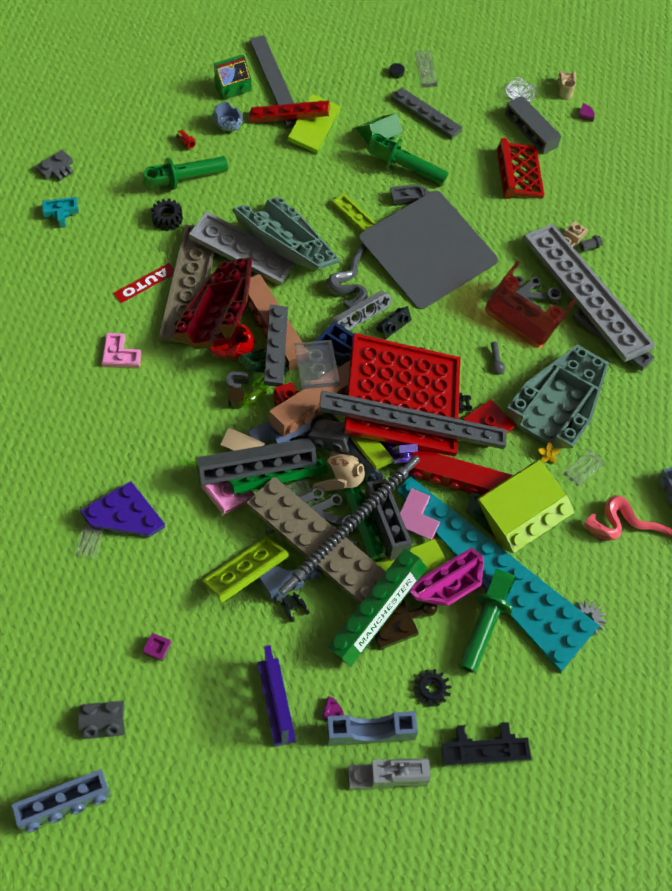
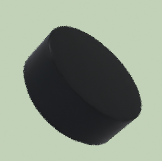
(397, 70)

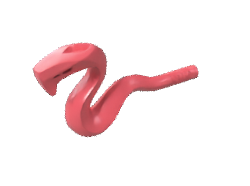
(611, 506)

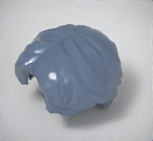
(227, 117)

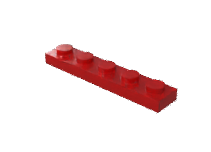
(289, 111)

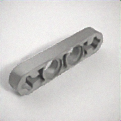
(360, 308)

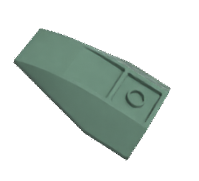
(287, 234)
(560, 398)

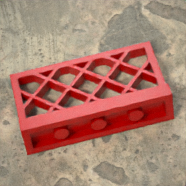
(508, 169)

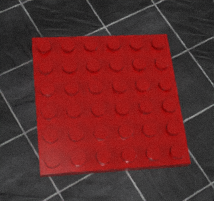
(407, 379)

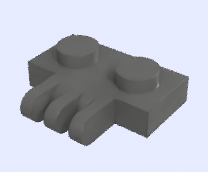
(56, 166)

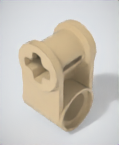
(566, 84)

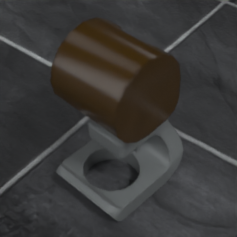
(235, 393)

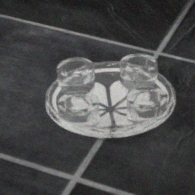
(520, 88)

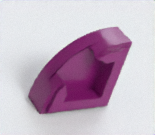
(586, 113)
(332, 708)

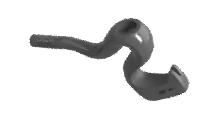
(334, 281)

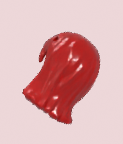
(236, 345)

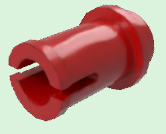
(188, 141)

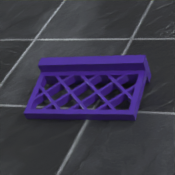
(276, 699)

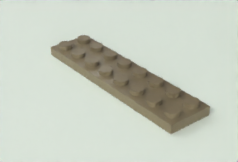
(190, 274)
(307, 531)

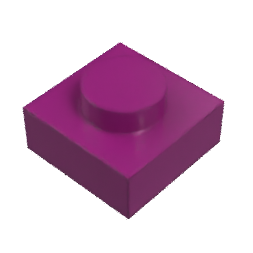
(157, 647)

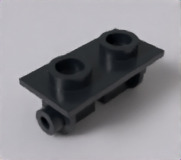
(395, 322)

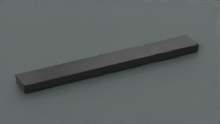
(272, 74)

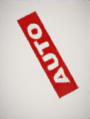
(144, 283)

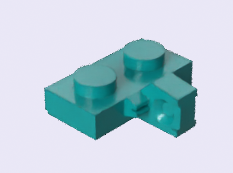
(60, 209)

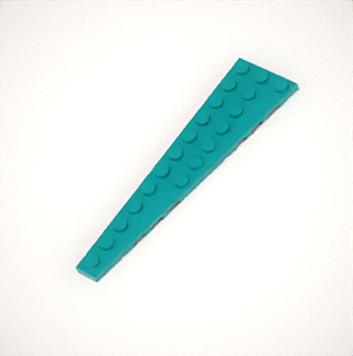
(537, 608)

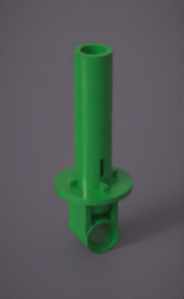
(392, 153)
(170, 174)
(493, 605)

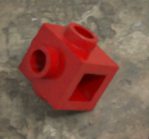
(283, 393)

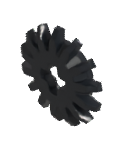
(439, 683)

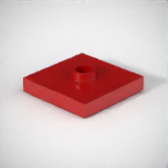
(491, 415)

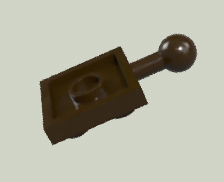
(401, 624)

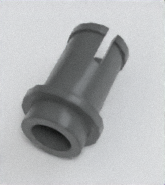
(594, 242)

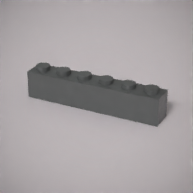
(255, 461)

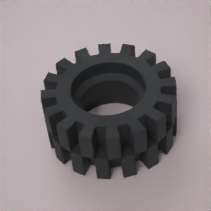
(166, 207)

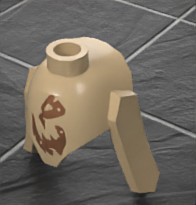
(347, 471)

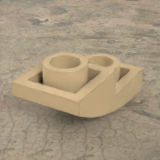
(575, 233)
(236, 440)

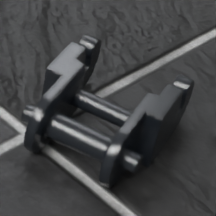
(467, 407)
(300, 603)

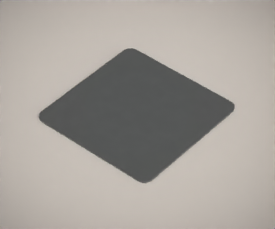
(428, 249)

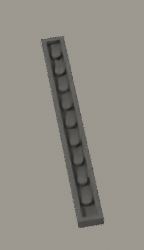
(412, 419)

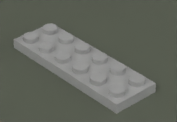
(236, 243)

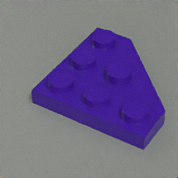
(124, 513)

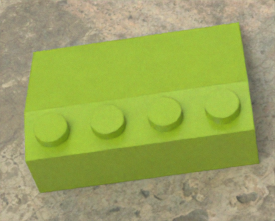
(525, 506)

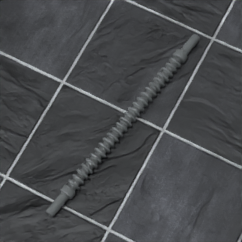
(298, 575)

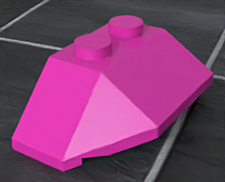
(450, 580)

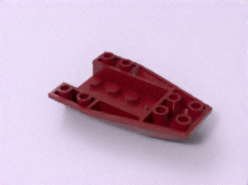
(216, 307)

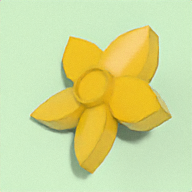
(548, 453)

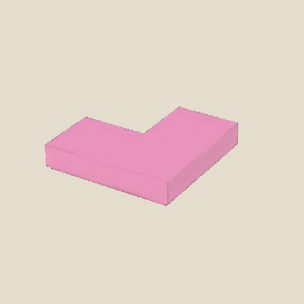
(115, 354)
(413, 515)

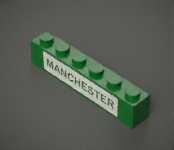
(377, 607)

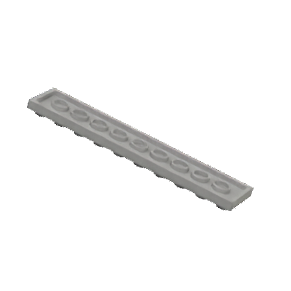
(589, 292)

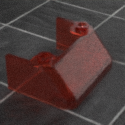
(521, 314)

